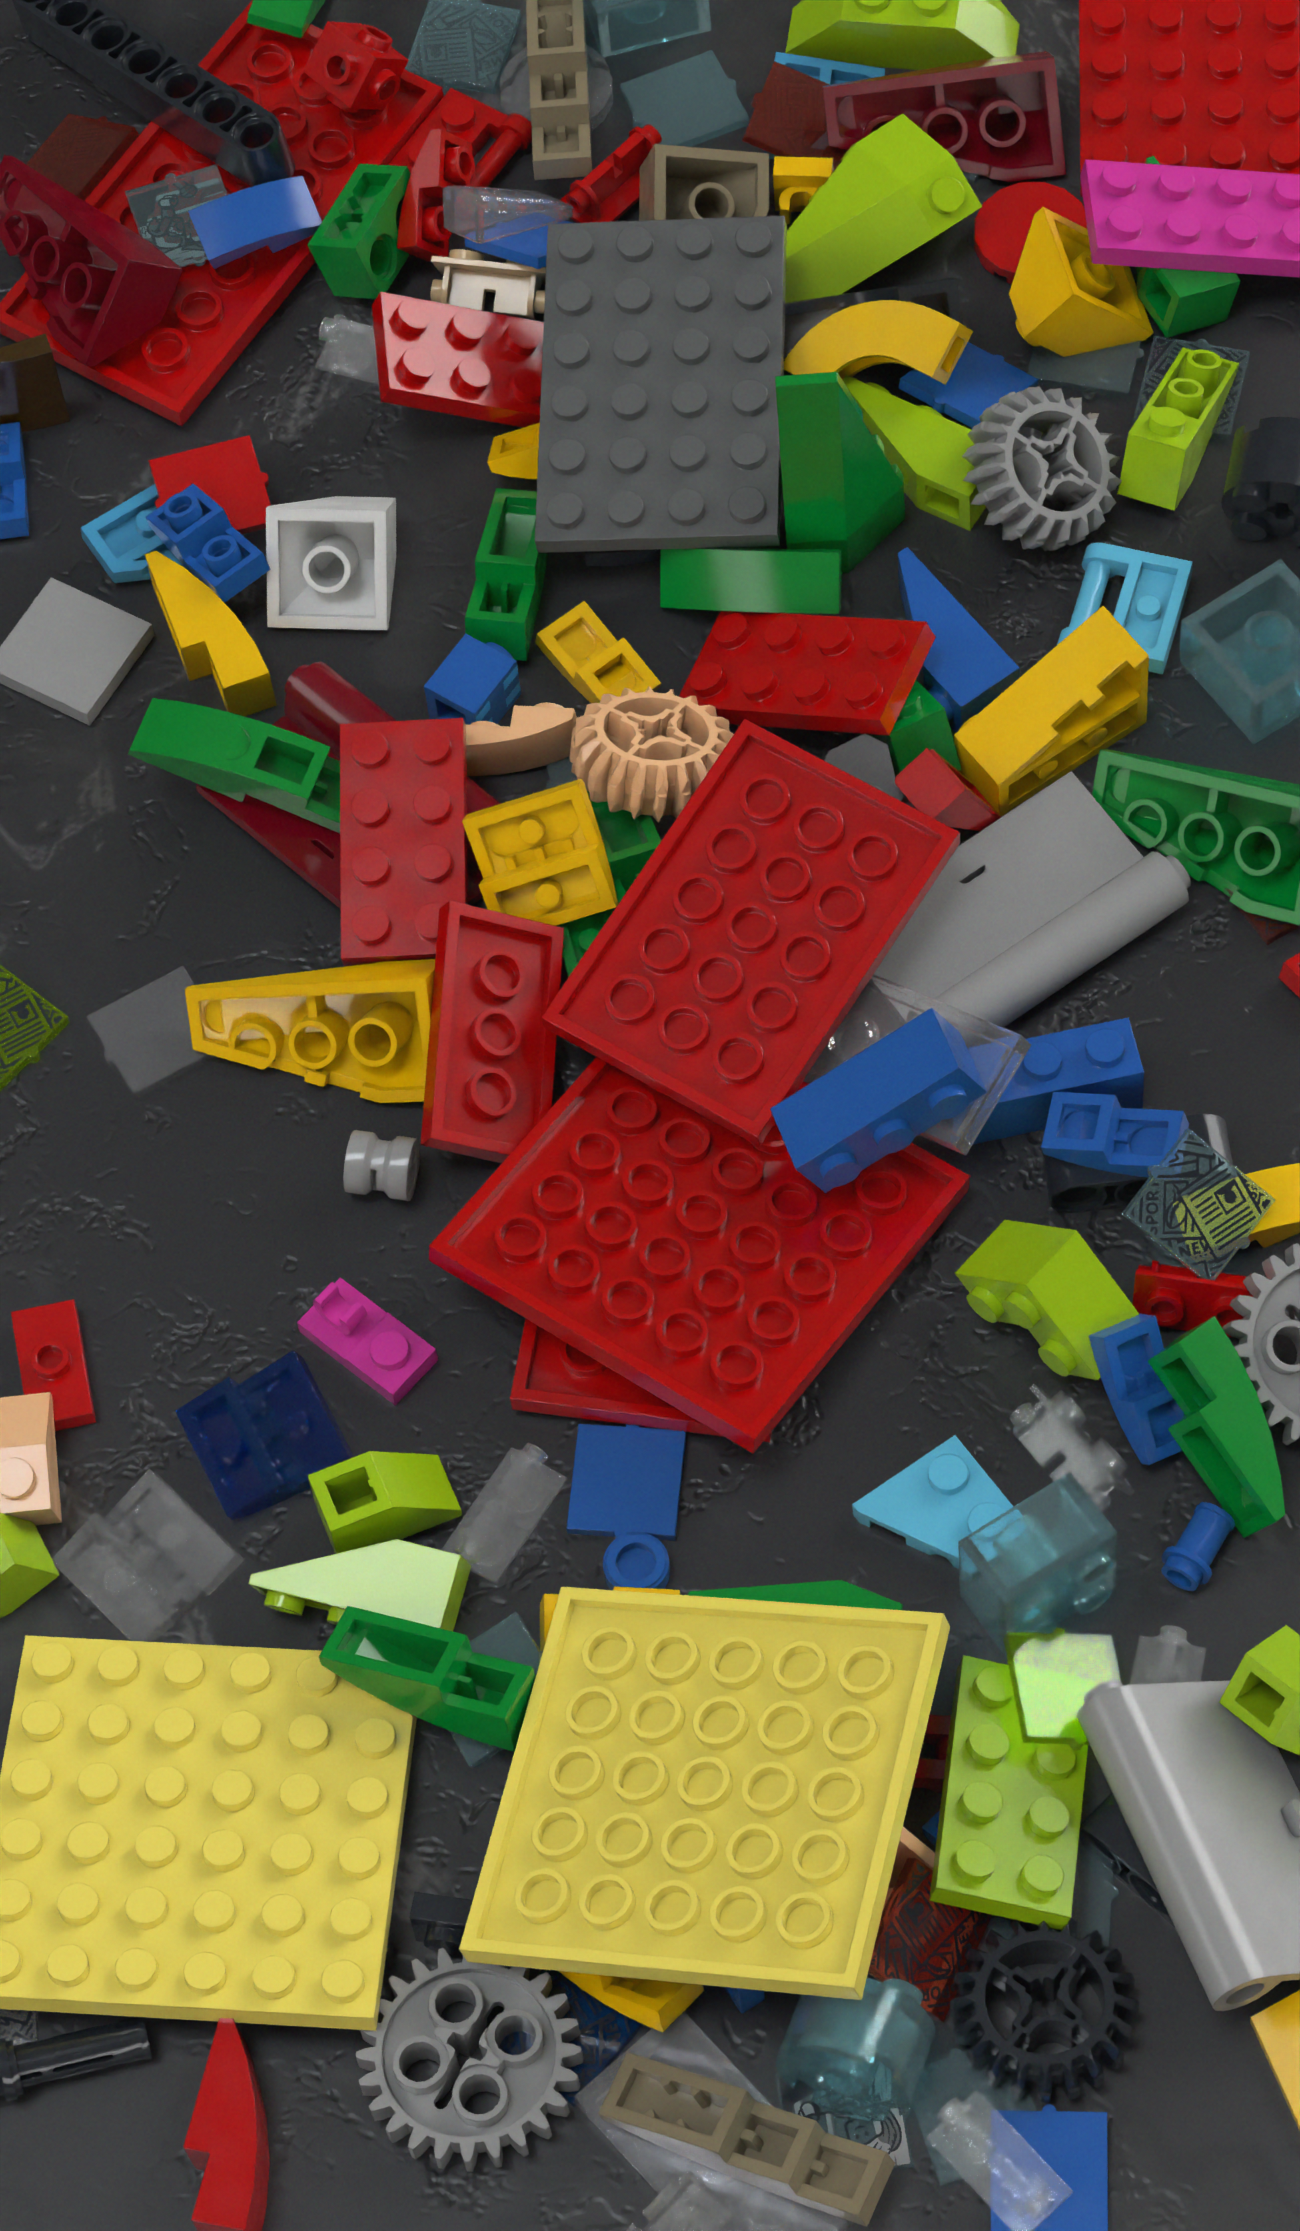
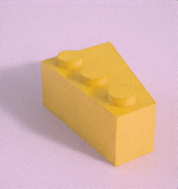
(1057, 714)

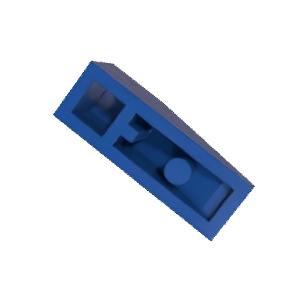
(964, 662)

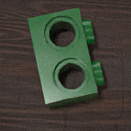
(360, 233)

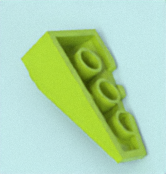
(874, 209)

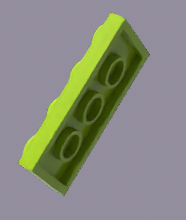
(1005, 1808)

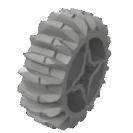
(1021, 472)

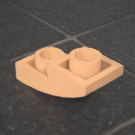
(534, 739)

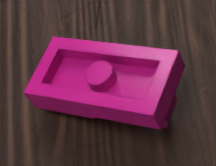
(367, 1340)

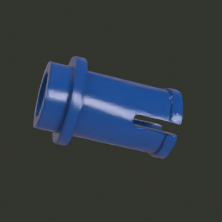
(1189, 1560)

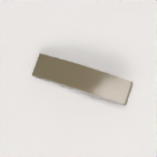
(558, 89)
(746, 2138)

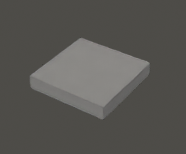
(72, 650)

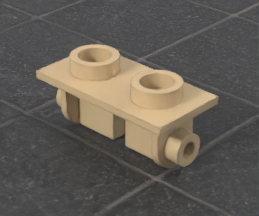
(470, 277)

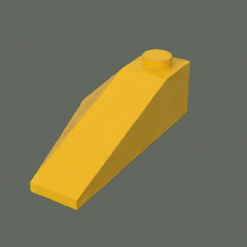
(331, 1025)

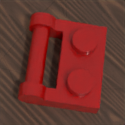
(476, 124)

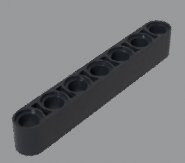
(161, 86)

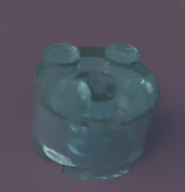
(859, 2052)

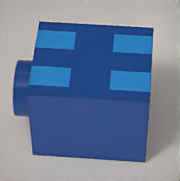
(473, 683)

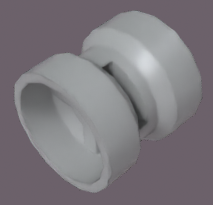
(381, 1165)

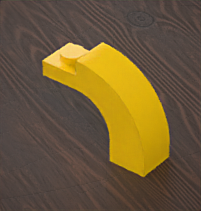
(880, 335)

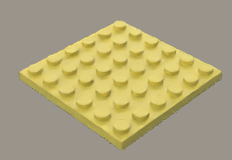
(708, 1791)
(198, 1834)

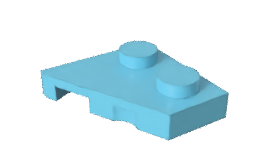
(935, 1501)

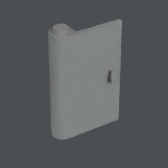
(1049, 906)
(1211, 1825)

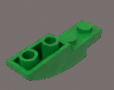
(241, 758)

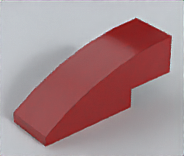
(229, 2138)

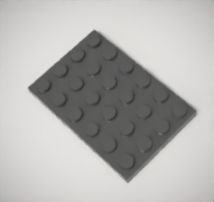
(661, 385)

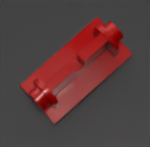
(615, 182)
(1184, 1300)

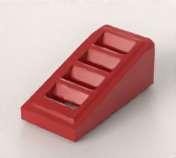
(945, 793)

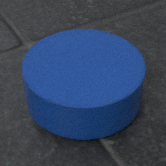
(636, 1562)

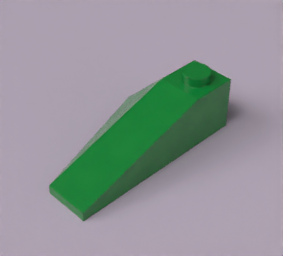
(833, 470)
(1215, 822)

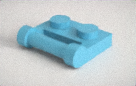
(1148, 598)

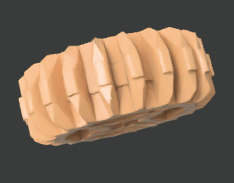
(646, 750)

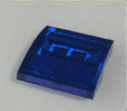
(263, 1435)

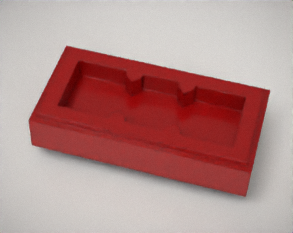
(55, 1360)

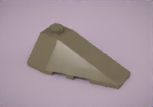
(702, 183)

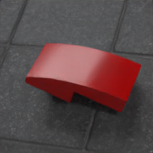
(440, 163)

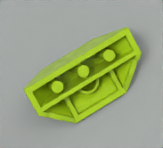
(902, 32)

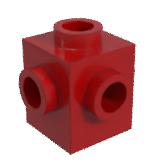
(356, 66)

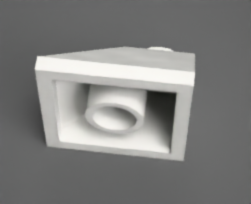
(331, 563)

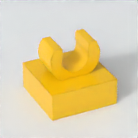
(797, 180)

